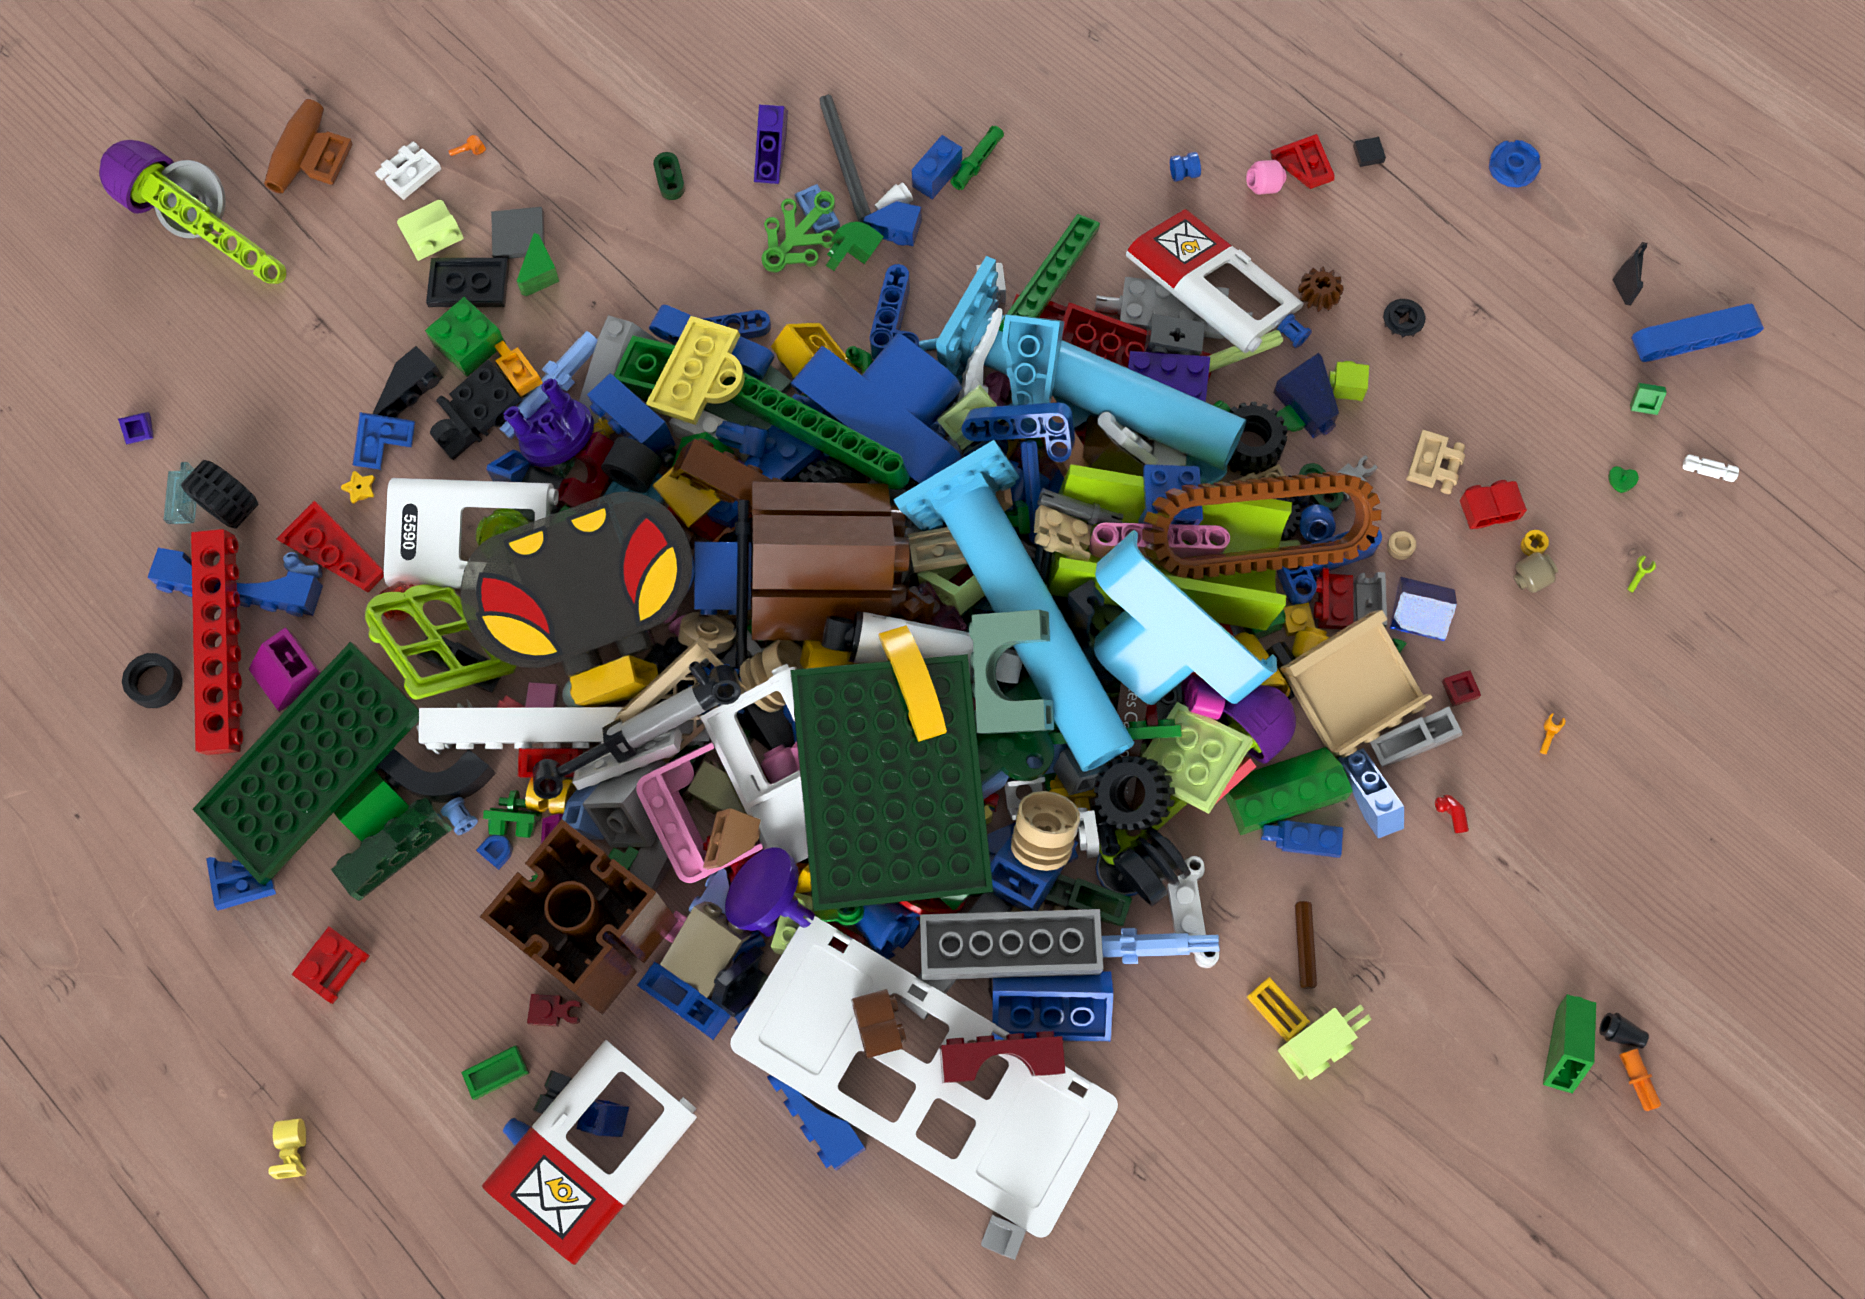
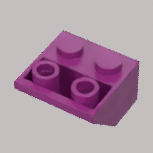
(283, 668)

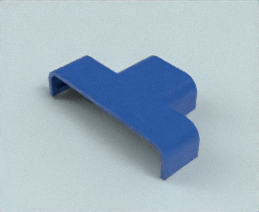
(889, 401)

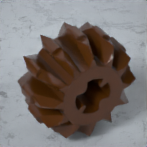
(1320, 289)

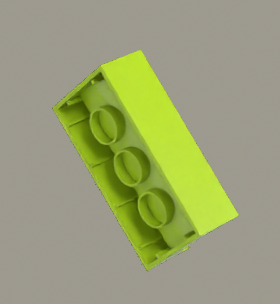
(1231, 599)

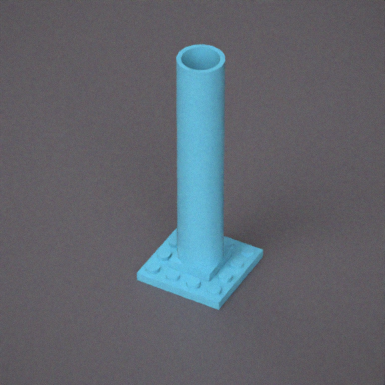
(1096, 382)
(1059, 669)

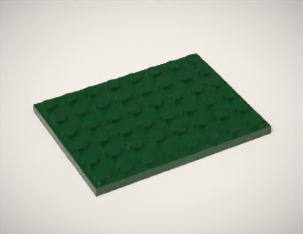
(878, 806)

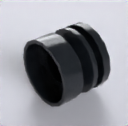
(1152, 866)

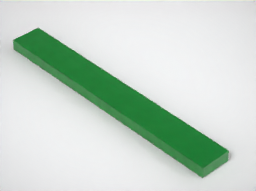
(1054, 268)

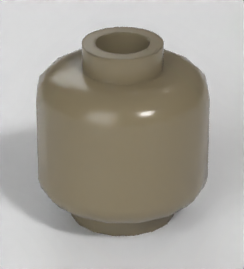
(1535, 572)

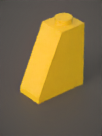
(612, 682)

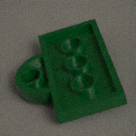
(1010, 750)

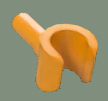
(1551, 729)

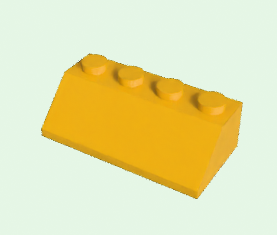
(800, 342)

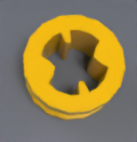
(1538, 535)

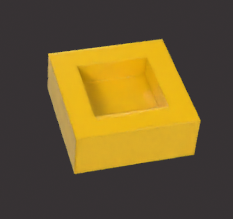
(1297, 618)

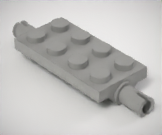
(1146, 297)

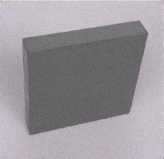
(514, 230)

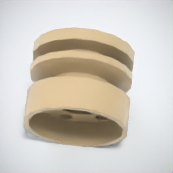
(759, 667)
(1045, 830)

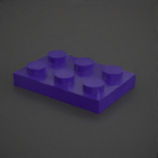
(1178, 371)

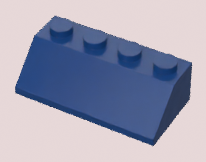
(1068, 1005)

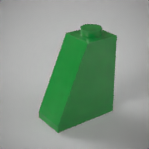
(1571, 1044)

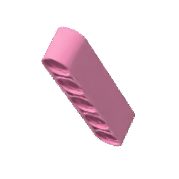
(1197, 535)

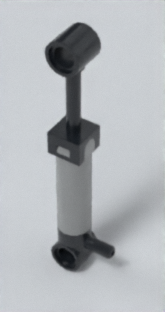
(624, 737)

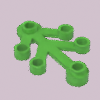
(797, 236)

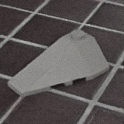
(608, 354)

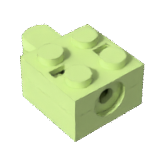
(1319, 1042)

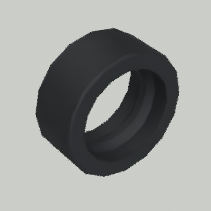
(141, 664)

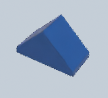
(509, 467)

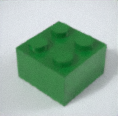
(465, 336)

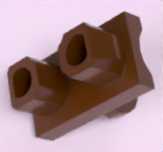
(919, 607)

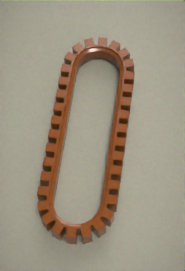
(1261, 559)

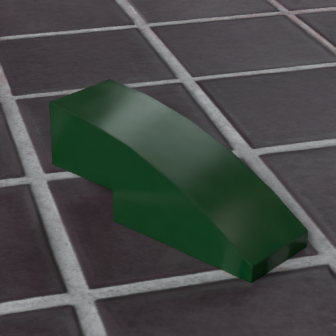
(1084, 895)

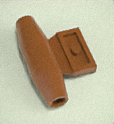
(306, 149)

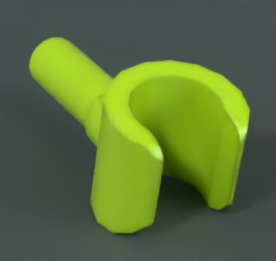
(1640, 573)

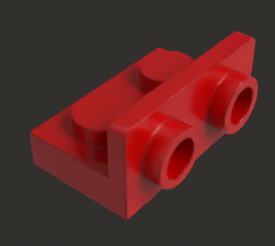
(1335, 600)

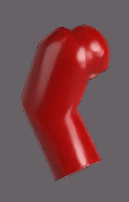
(1456, 810)

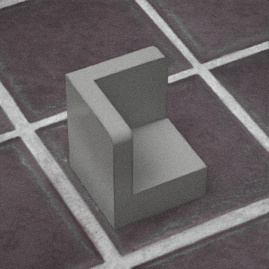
(1003, 1237)

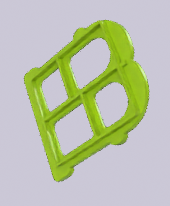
(412, 603)

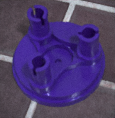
(554, 430)
(764, 892)

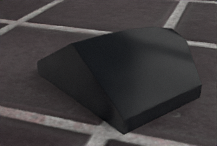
(1629, 276)

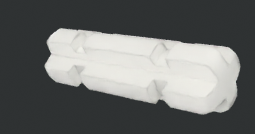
(1710, 468)

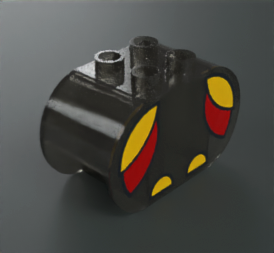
(579, 584)

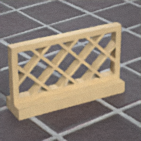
(669, 679)

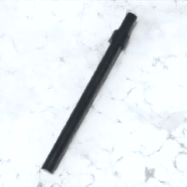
(743, 529)

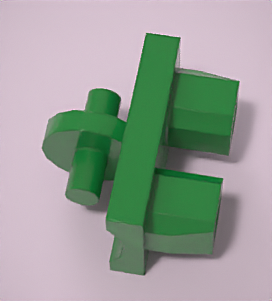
(524, 819)

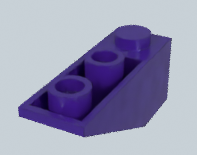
(770, 143)

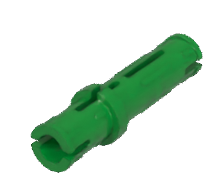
(971, 165)

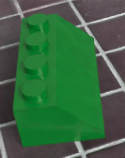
(1288, 790)

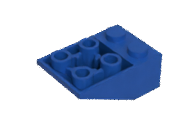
(1018, 883)

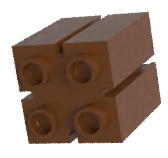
(823, 555)
(581, 916)

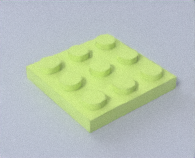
(1201, 758)

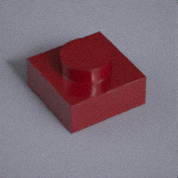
(1461, 688)

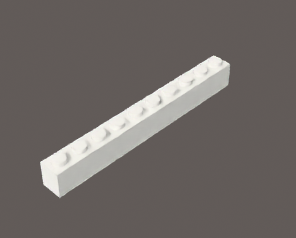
(523, 727)

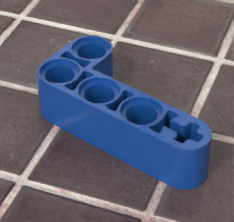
(891, 312)
(987, 427)
(1304, 577)

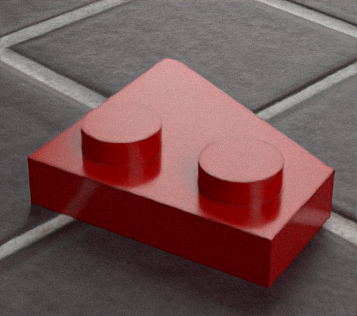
(1305, 161)

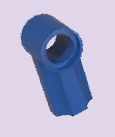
(746, 438)

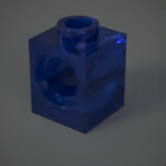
(604, 1118)

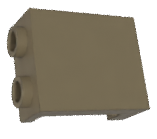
(704, 947)

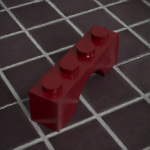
(1040, 1055)

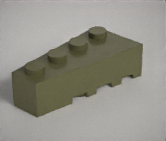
(714, 789)

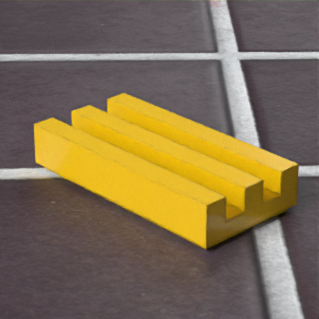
(1252, 997)

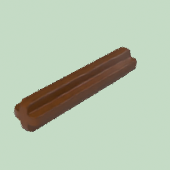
(1305, 945)

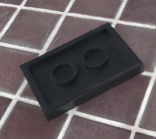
(477, 279)

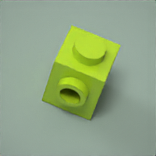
(1349, 380)

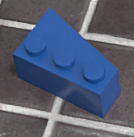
(629, 414)

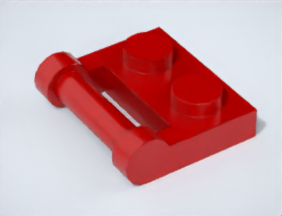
(324, 959)

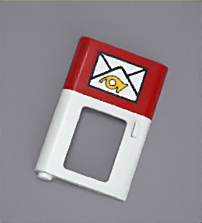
(1187, 250)
(561, 1189)

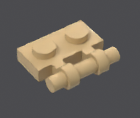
(1427, 460)
(1062, 533)

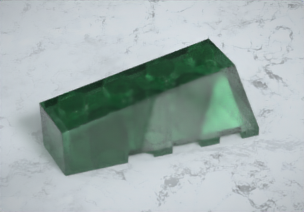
(391, 848)

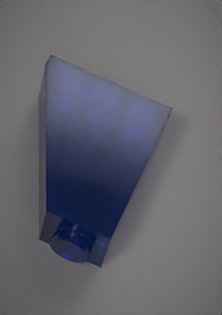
(1310, 395)

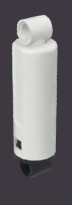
(864, 646)

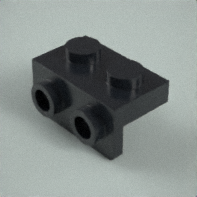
(740, 983)

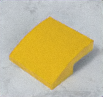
(684, 499)

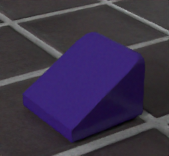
(136, 427)

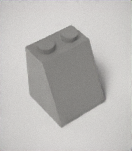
(619, 811)

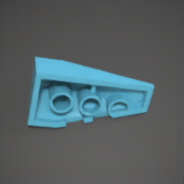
(1031, 358)

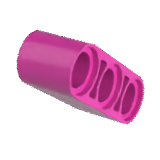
(1202, 697)

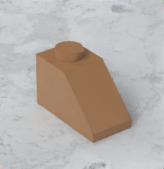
(731, 837)

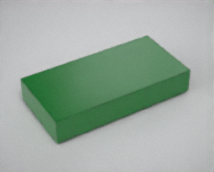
(495, 1072)

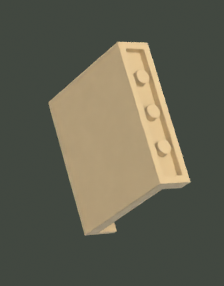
(1354, 685)

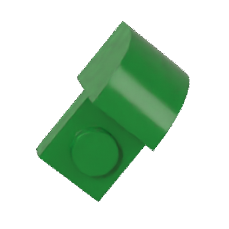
(856, 239)

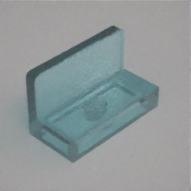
(178, 505)

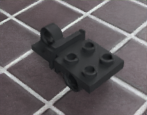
(474, 409)

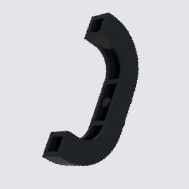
(460, 780)

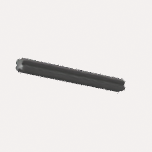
(844, 157)

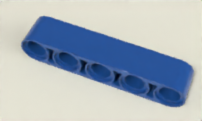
(1697, 332)
(754, 358)

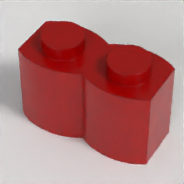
(1492, 504)

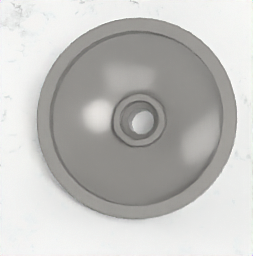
(199, 182)

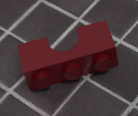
(574, 492)

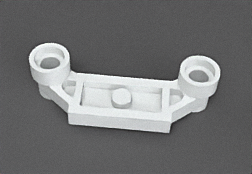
(1187, 909)

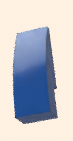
(684, 1000)

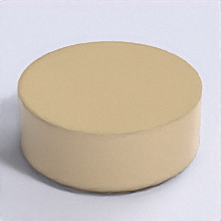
(1401, 545)

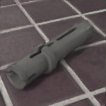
(1089, 512)

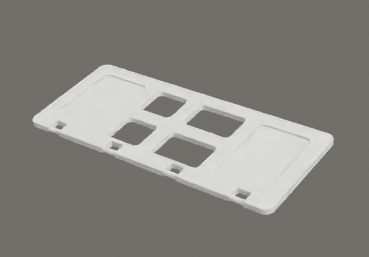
(1026, 1138)

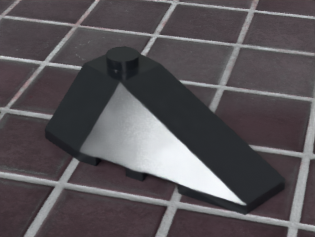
(767, 728)

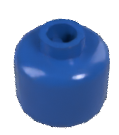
(1317, 523)

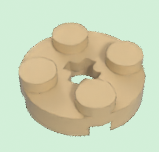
(714, 630)

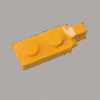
(517, 369)

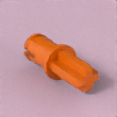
(1640, 1079)

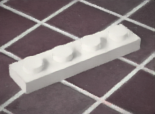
(607, 766)

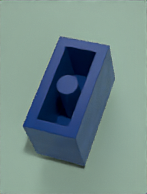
(937, 167)

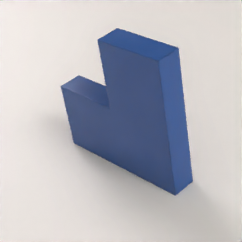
(374, 432)

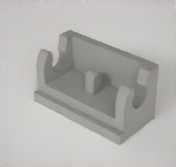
(1369, 595)

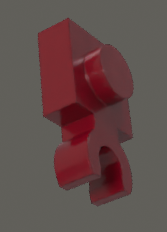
(548, 1009)

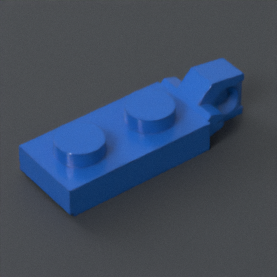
(1305, 838)

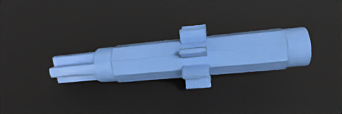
(561, 371)
(1132, 946)

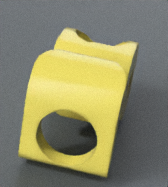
(288, 1137)

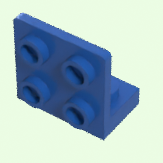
(1166, 477)

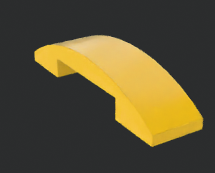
(914, 682)

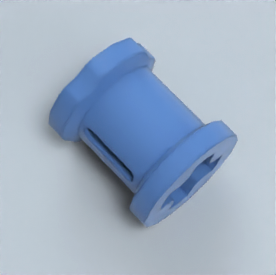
(459, 816)

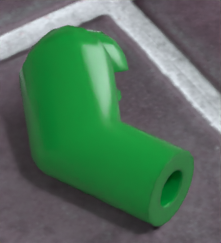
(859, 357)

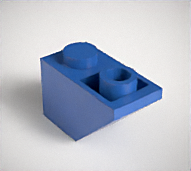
(896, 222)

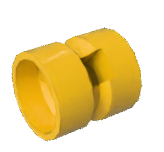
(555, 805)

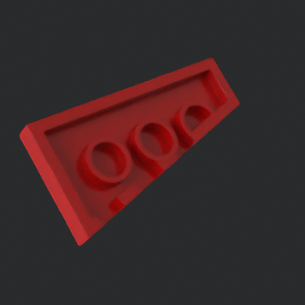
(329, 545)

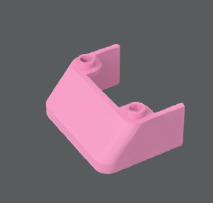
(672, 819)

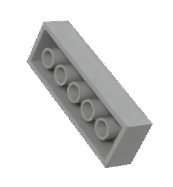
(1011, 944)

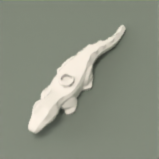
(974, 370)

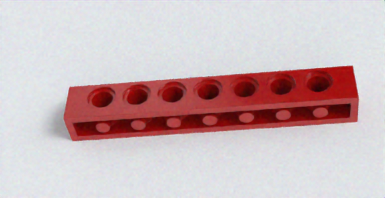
(205, 575)

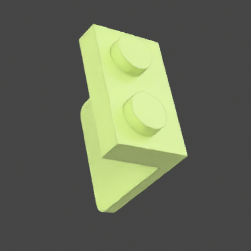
(429, 229)

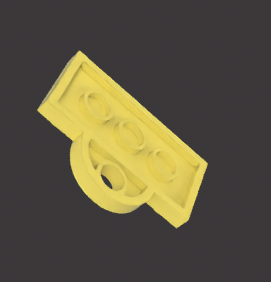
(697, 371)

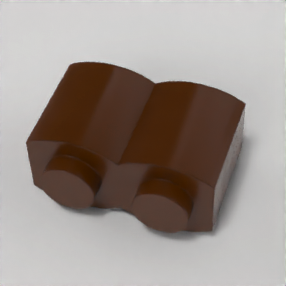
(877, 1023)

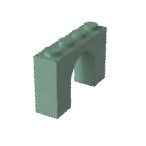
(991, 638)

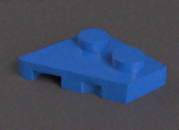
(234, 884)

